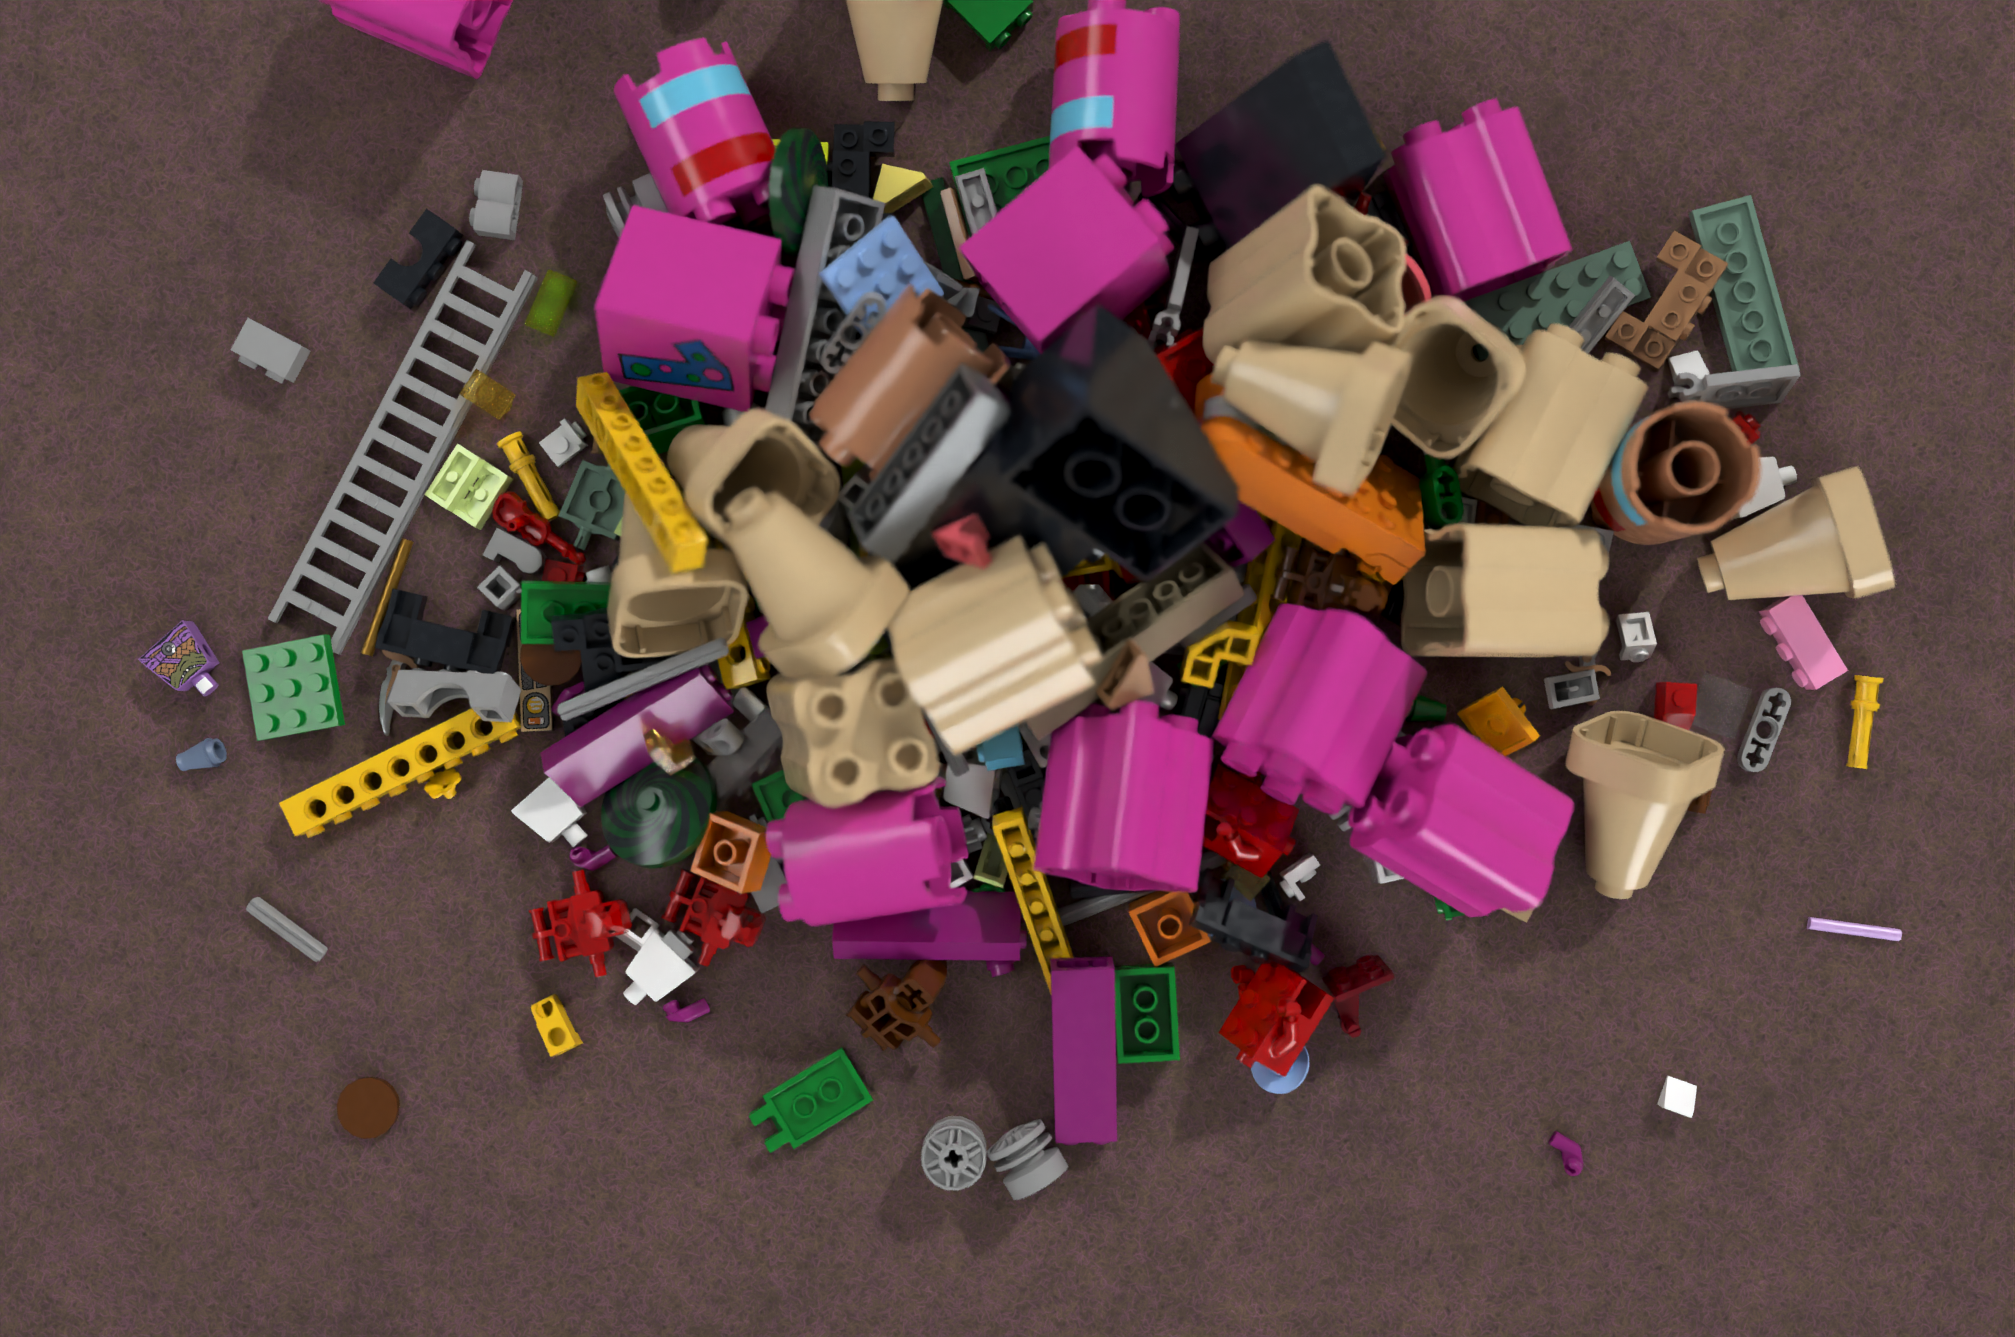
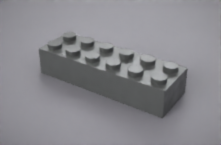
(928, 463)

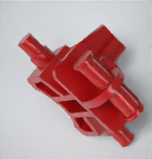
(714, 914)
(581, 925)

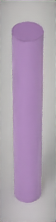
(1854, 929)

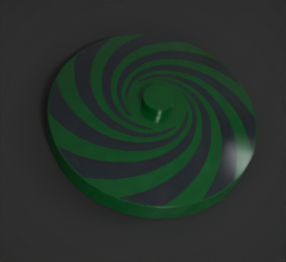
(794, 170)
(659, 816)

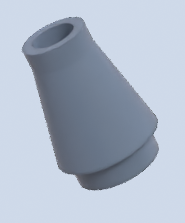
(205, 754)

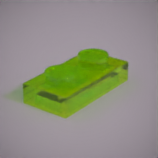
(551, 303)

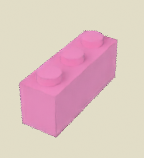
(1802, 642)

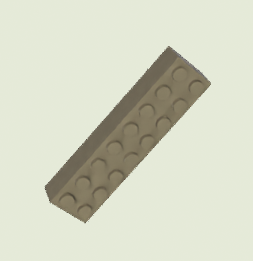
(1154, 618)

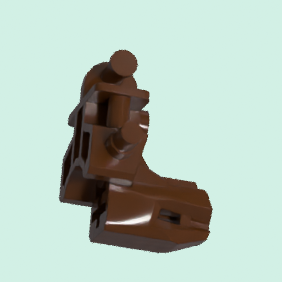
(1327, 582)
(899, 1007)

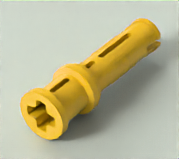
(523, 465)
(1864, 706)

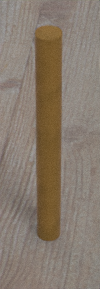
(391, 583)

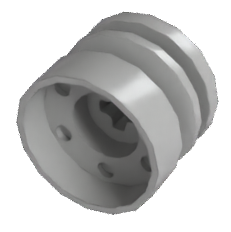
(645, 196)
(968, 1142)
(1024, 1154)

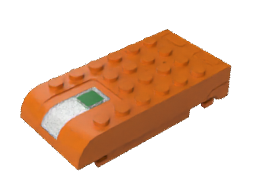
(1276, 479)

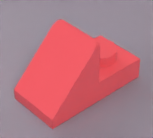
(964, 541)

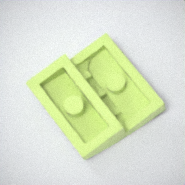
(457, 479)

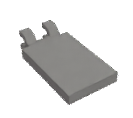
(1167, 322)
(1738, 387)

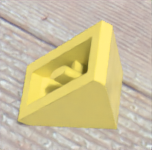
(899, 186)

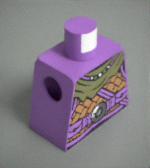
(183, 659)

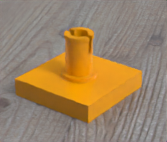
(1499, 722)

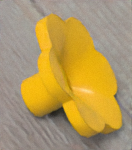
(443, 784)

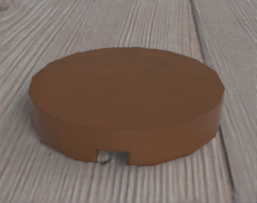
(547, 665)
(368, 1107)

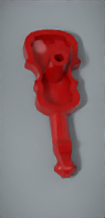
(514, 515)

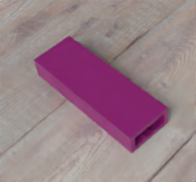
(614, 744)
(977, 929)
(1084, 1050)

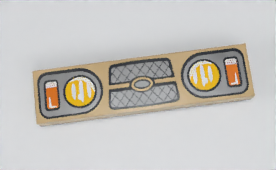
(534, 697)

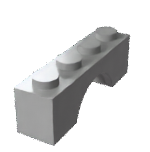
(422, 692)

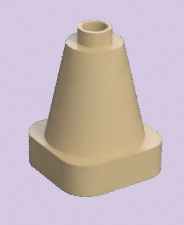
(895, 43)
(1448, 390)
(1319, 401)
(752, 453)
(1805, 546)
(814, 592)
(666, 611)
(1636, 792)

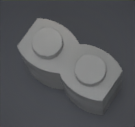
(496, 205)

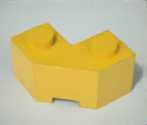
(1229, 641)

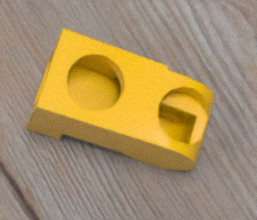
(555, 1026)

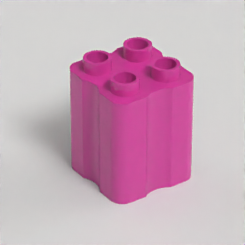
(444, 31)
(1476, 203)
(1319, 707)
(1125, 800)
(1462, 822)

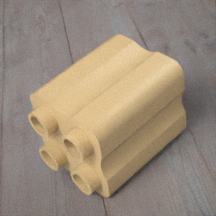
(1308, 280)
(1555, 433)
(1505, 593)
(993, 644)
(851, 732)

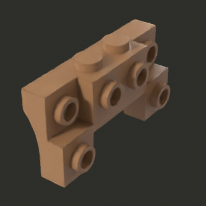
(1678, 305)

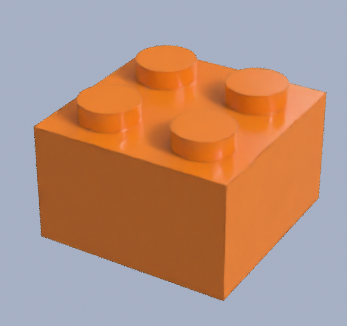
(733, 852)
(1164, 925)

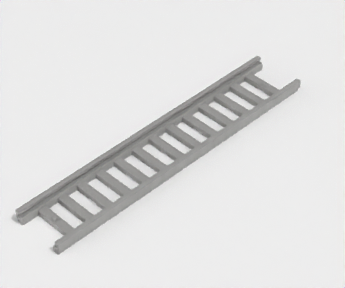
(431, 462)

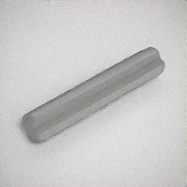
(286, 929)

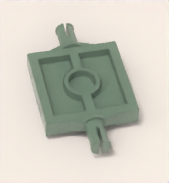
(594, 502)

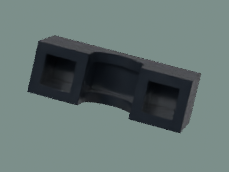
(409, 282)

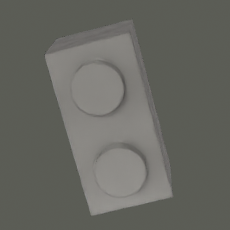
(270, 350)

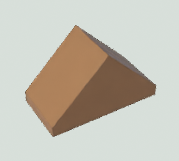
(1127, 678)

